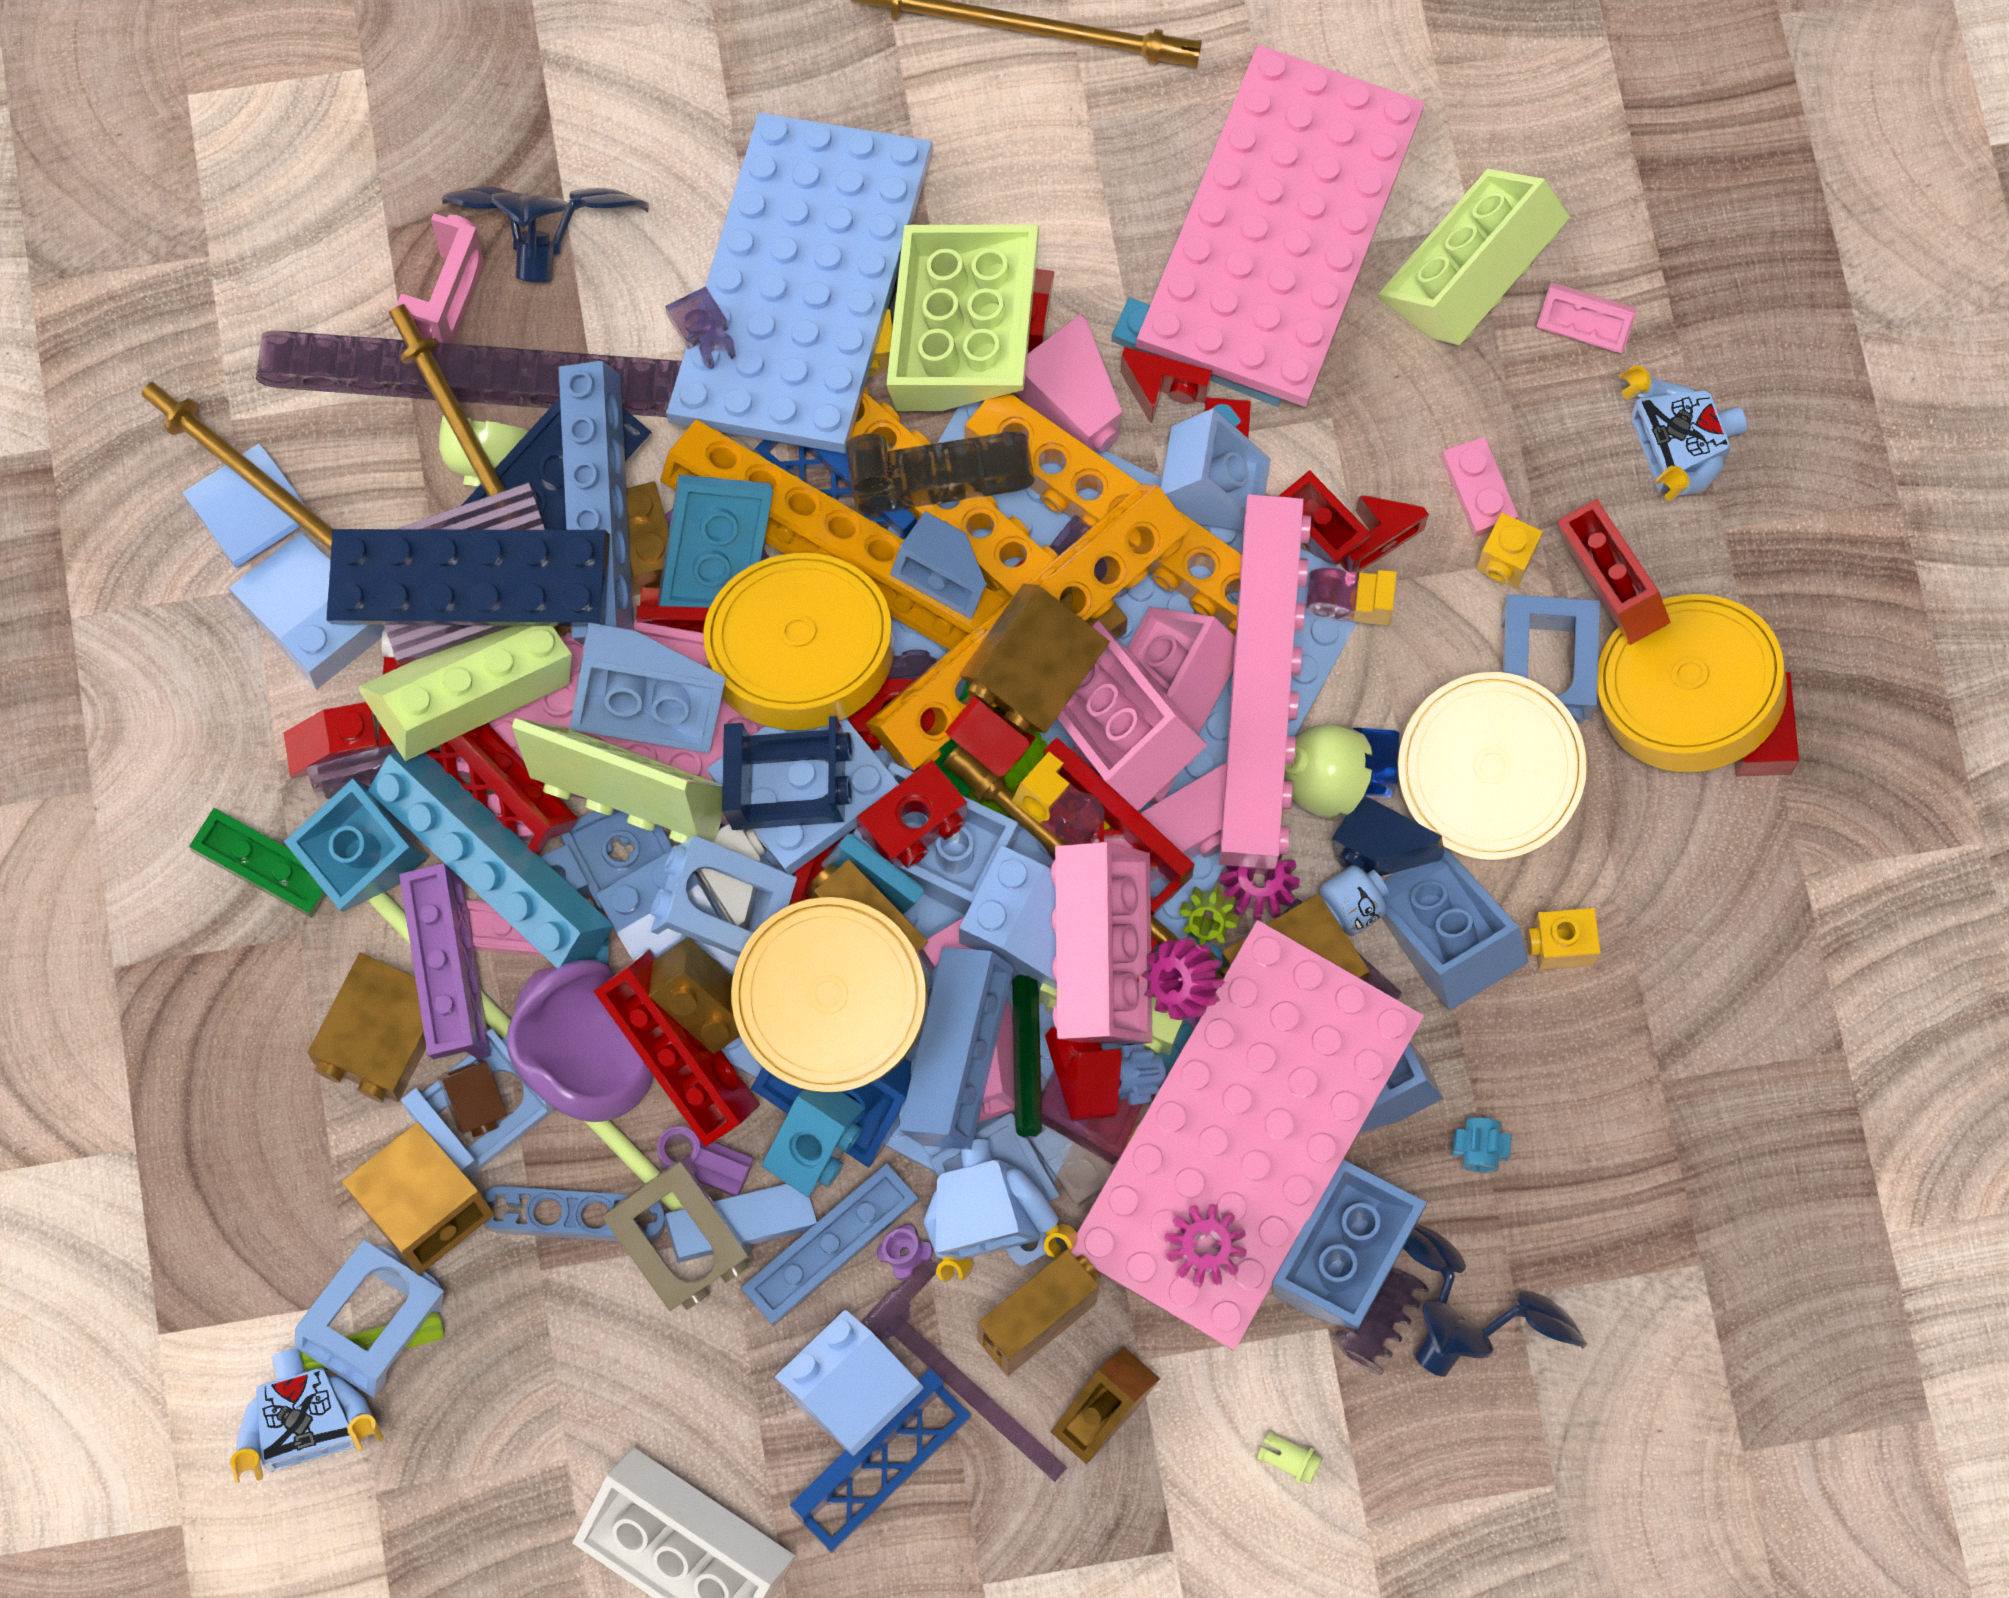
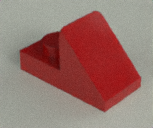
(1152, 374)
(1390, 526)
(989, 737)
(1086, 1076)

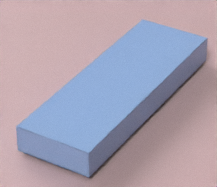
(752, 1216)

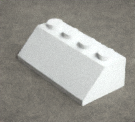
(677, 1538)

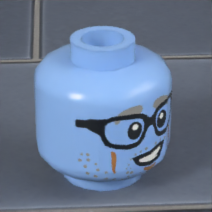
(1355, 898)

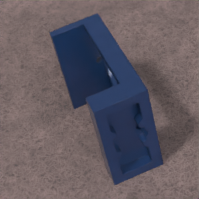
(744, 750)

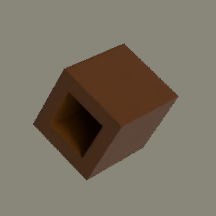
(473, 1098)

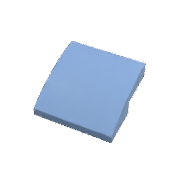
(237, 513)

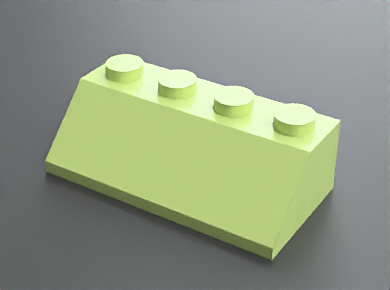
(1475, 255)
(467, 686)

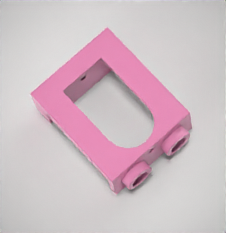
(456, 284)

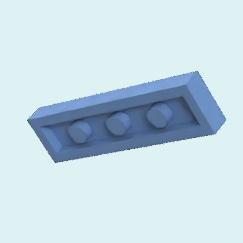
(829, 1245)

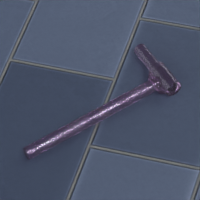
(890, 1319)

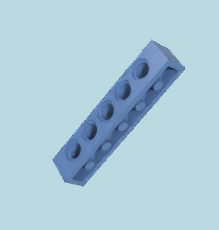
(597, 475)

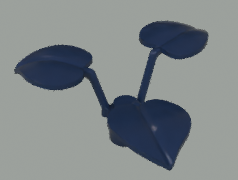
(533, 247)
(1456, 1337)

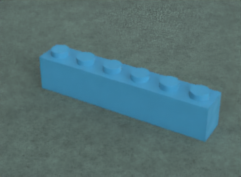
(490, 859)

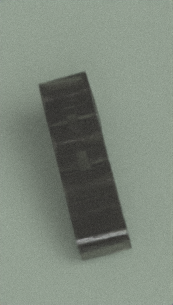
(937, 471)

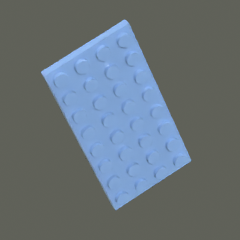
(803, 281)

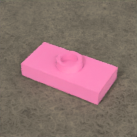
(1586, 317)

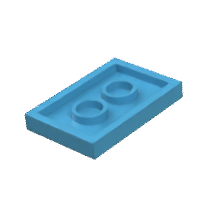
(712, 537)

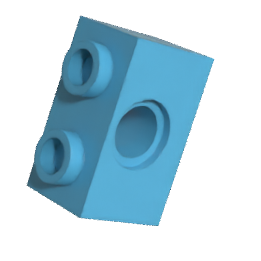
(813, 1140)

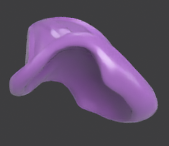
(572, 1046)

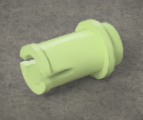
(1293, 1458)

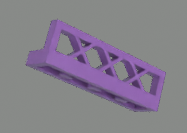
(444, 962)

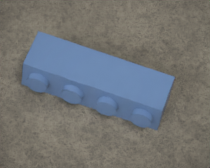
(956, 1048)

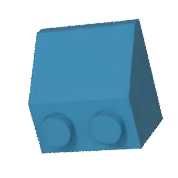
(355, 847)

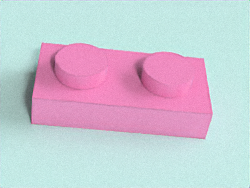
(1478, 485)

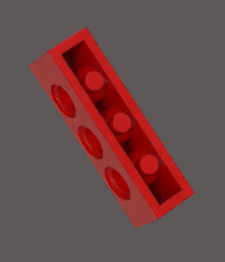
(695, 1079)

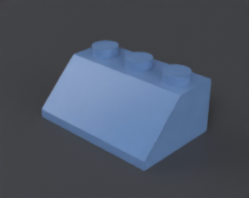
(1347, 1247)

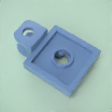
(586, 849)
(1014, 1150)

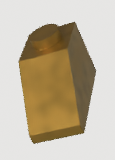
(1104, 1404)

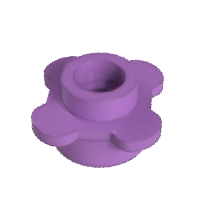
(895, 1243)

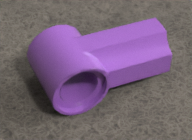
(715, 1164)

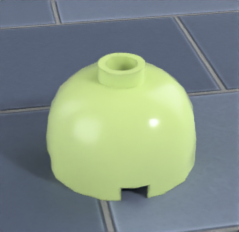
(494, 437)
(1329, 770)

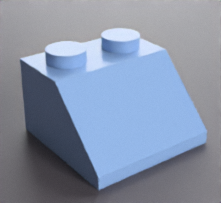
(1213, 470)
(848, 1382)

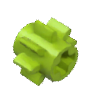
(1212, 901)

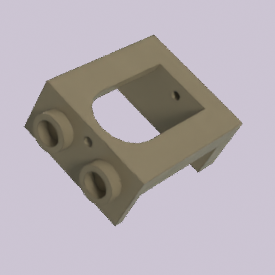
(726, 1245)

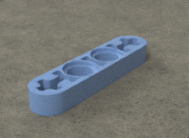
(570, 1223)

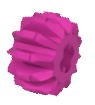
(1276, 890)
(1182, 978)
(1207, 1262)

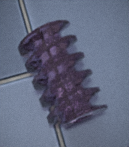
(1367, 1343)

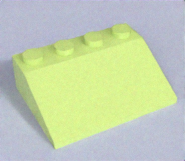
(961, 314)
(620, 781)

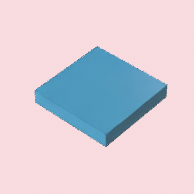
(887, 878)

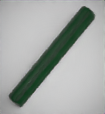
(1026, 1056)

